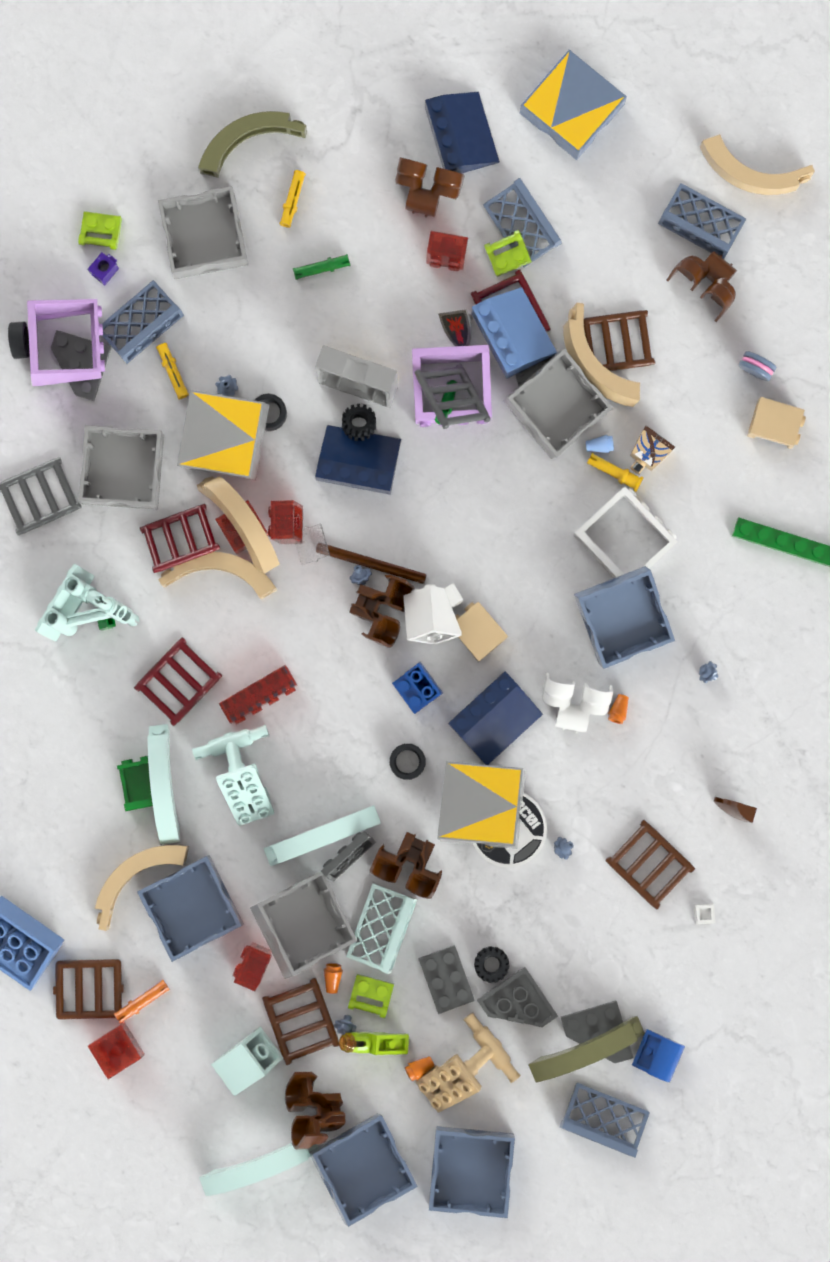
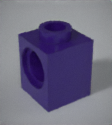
(103, 276)

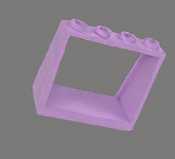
(53, 309)
(450, 355)

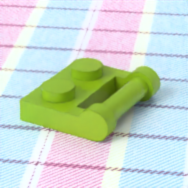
(100, 224)
(511, 258)
(372, 989)

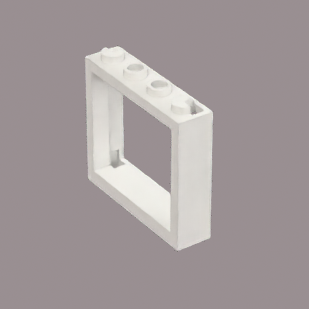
(644, 510)

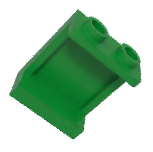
(136, 783)

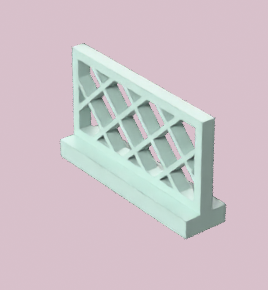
(397, 934)

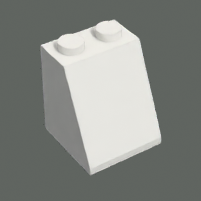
(430, 616)

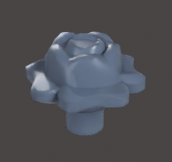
(227, 386)
(360, 575)
(708, 672)
(563, 848)
(345, 1025)

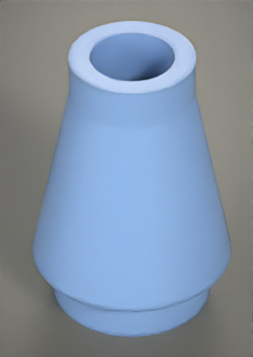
(601, 444)

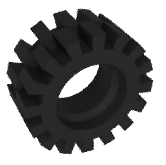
(358, 412)
(503, 968)

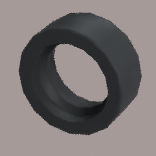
(19, 340)
(283, 412)
(407, 776)

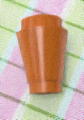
(619, 709)
(332, 977)
(419, 1068)

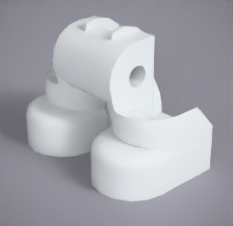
(571, 715)

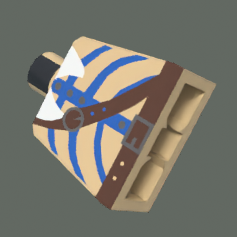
(649, 450)

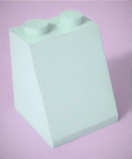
(247, 1061)

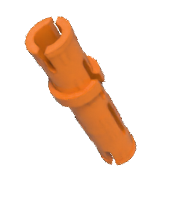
(146, 998)

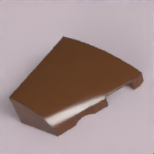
(737, 810)

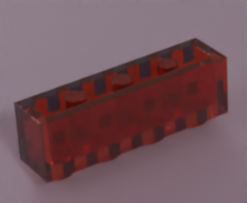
(258, 694)

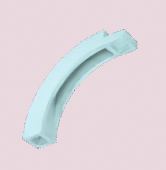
(161, 785)
(322, 836)
(254, 1170)

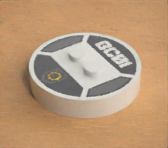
(530, 842)

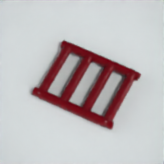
(518, 277)
(194, 552)
(168, 659)

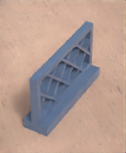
(533, 210)
(695, 232)
(152, 330)
(603, 1137)

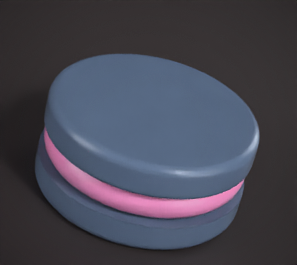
(757, 366)

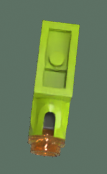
(374, 1043)

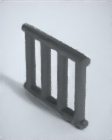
(465, 385)
(21, 479)

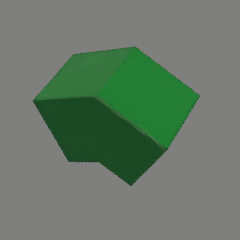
(106, 624)

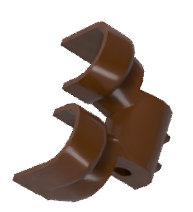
(422, 200)
(717, 271)
(384, 628)
(421, 881)
(328, 1117)

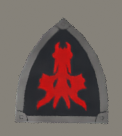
(457, 326)

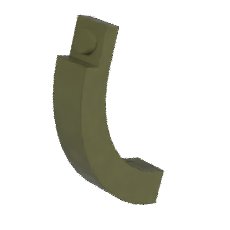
(243, 129)
(588, 1052)

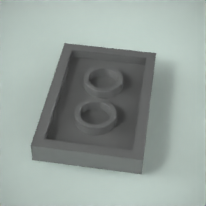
(348, 855)
(446, 979)

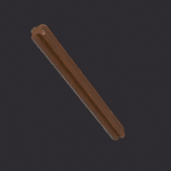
(377, 564)

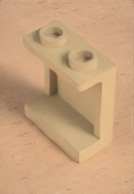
(776, 422)
(479, 631)

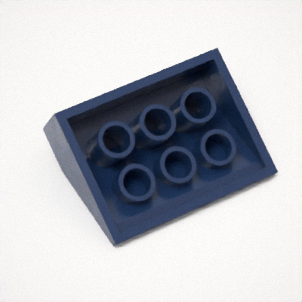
(461, 132)
(358, 463)
(495, 718)

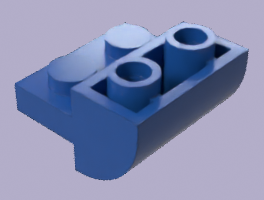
(417, 688)
(658, 1055)

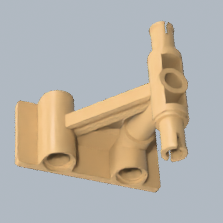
(456, 1079)

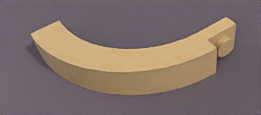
(748, 179)
(609, 384)
(243, 520)
(225, 562)
(124, 872)

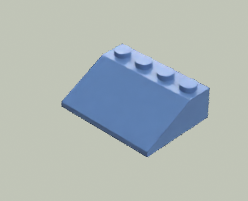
(513, 331)
(25, 945)

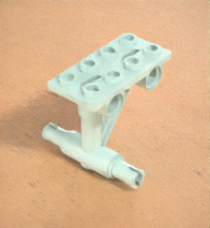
(62, 610)
(241, 784)

